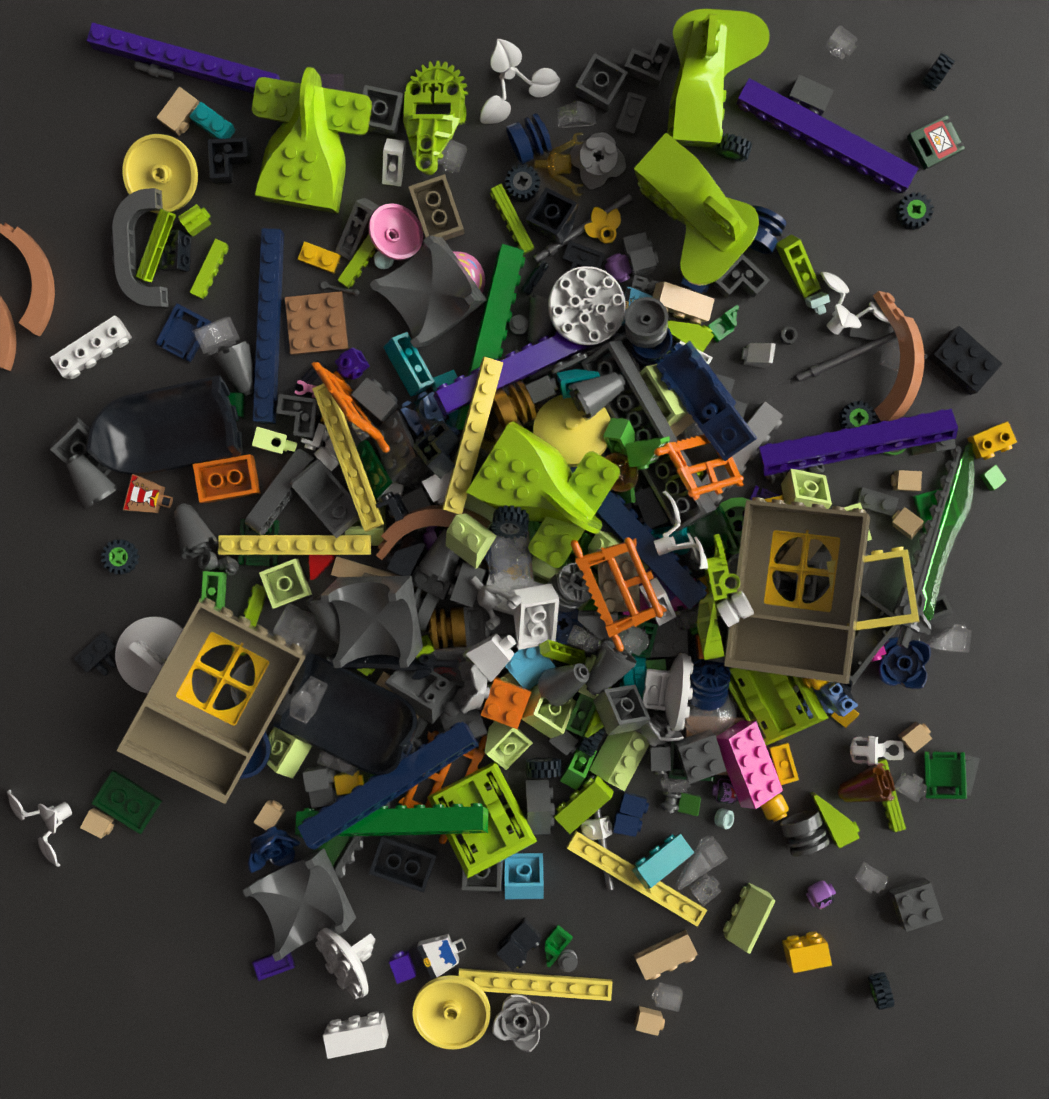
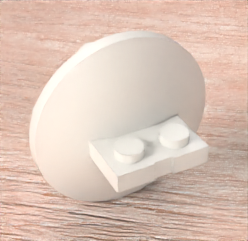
(586, 305)
(144, 650)
(670, 691)
(345, 960)

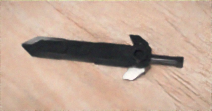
(423, 665)

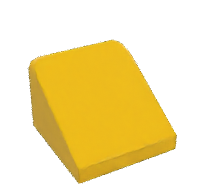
(847, 719)

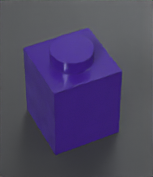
(402, 966)

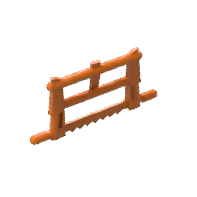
(342, 395)
(685, 472)
(635, 617)
(475, 754)

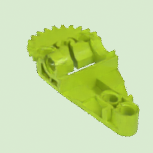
(433, 127)
(707, 616)

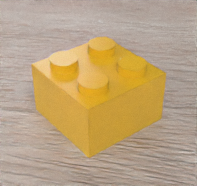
(806, 952)

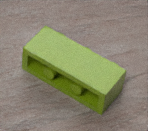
(583, 803)

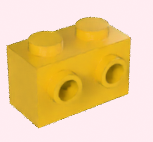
(991, 440)

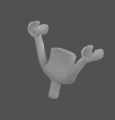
(489, 600)

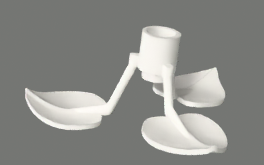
(504, 60)
(842, 317)
(668, 543)
(53, 818)

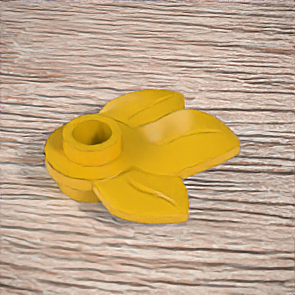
(602, 221)

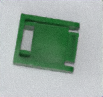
(945, 770)

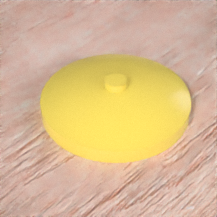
(161, 164)
(568, 431)
(451, 1012)

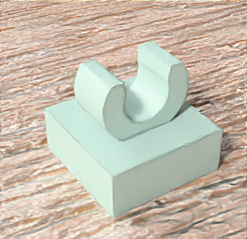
(817, 302)

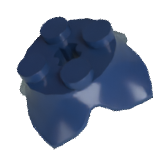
(913, 673)
(272, 846)

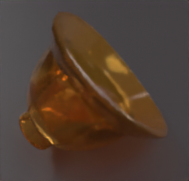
(628, 475)

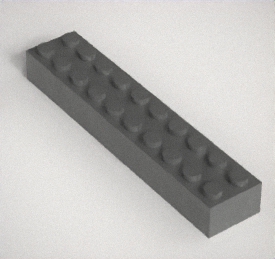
(648, 422)

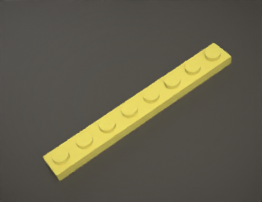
(472, 435)
(348, 459)
(294, 545)
(623, 871)
(540, 984)

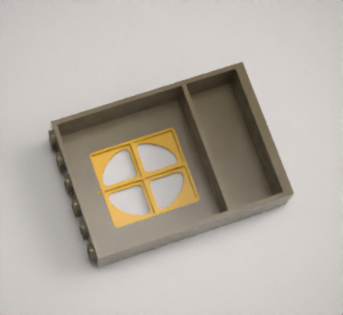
(797, 635)
(191, 737)

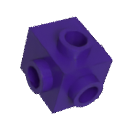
(351, 364)

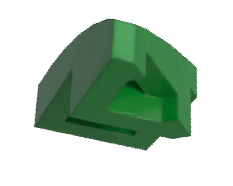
(725, 324)
(556, 943)

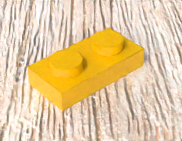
(319, 257)
(784, 763)

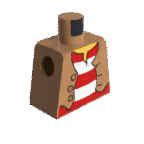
(145, 496)

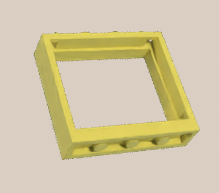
(889, 621)

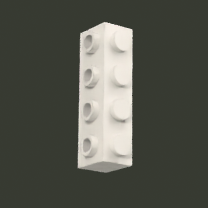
(91, 347)

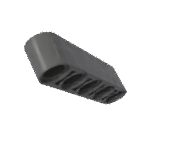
(278, 493)

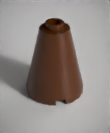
(868, 786)

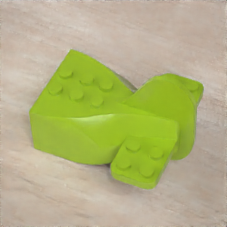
(709, 48)
(305, 154)
(715, 225)
(537, 478)

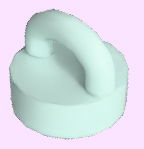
(382, 261)
(724, 818)

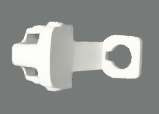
(874, 750)

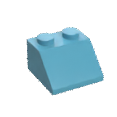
(528, 666)
(524, 876)

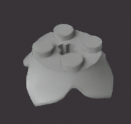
(596, 173)
(474, 688)
(658, 729)
(524, 1035)

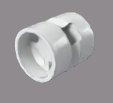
(327, 455)
(735, 608)

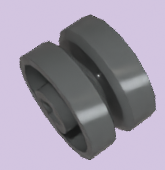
(646, 322)

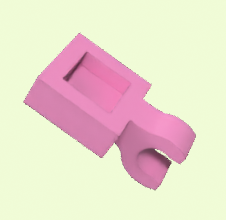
(306, 388)

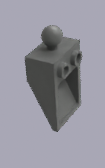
(427, 696)

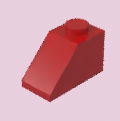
(318, 564)

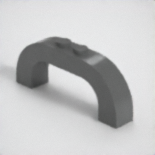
(125, 250)

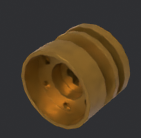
(514, 405)
(448, 628)

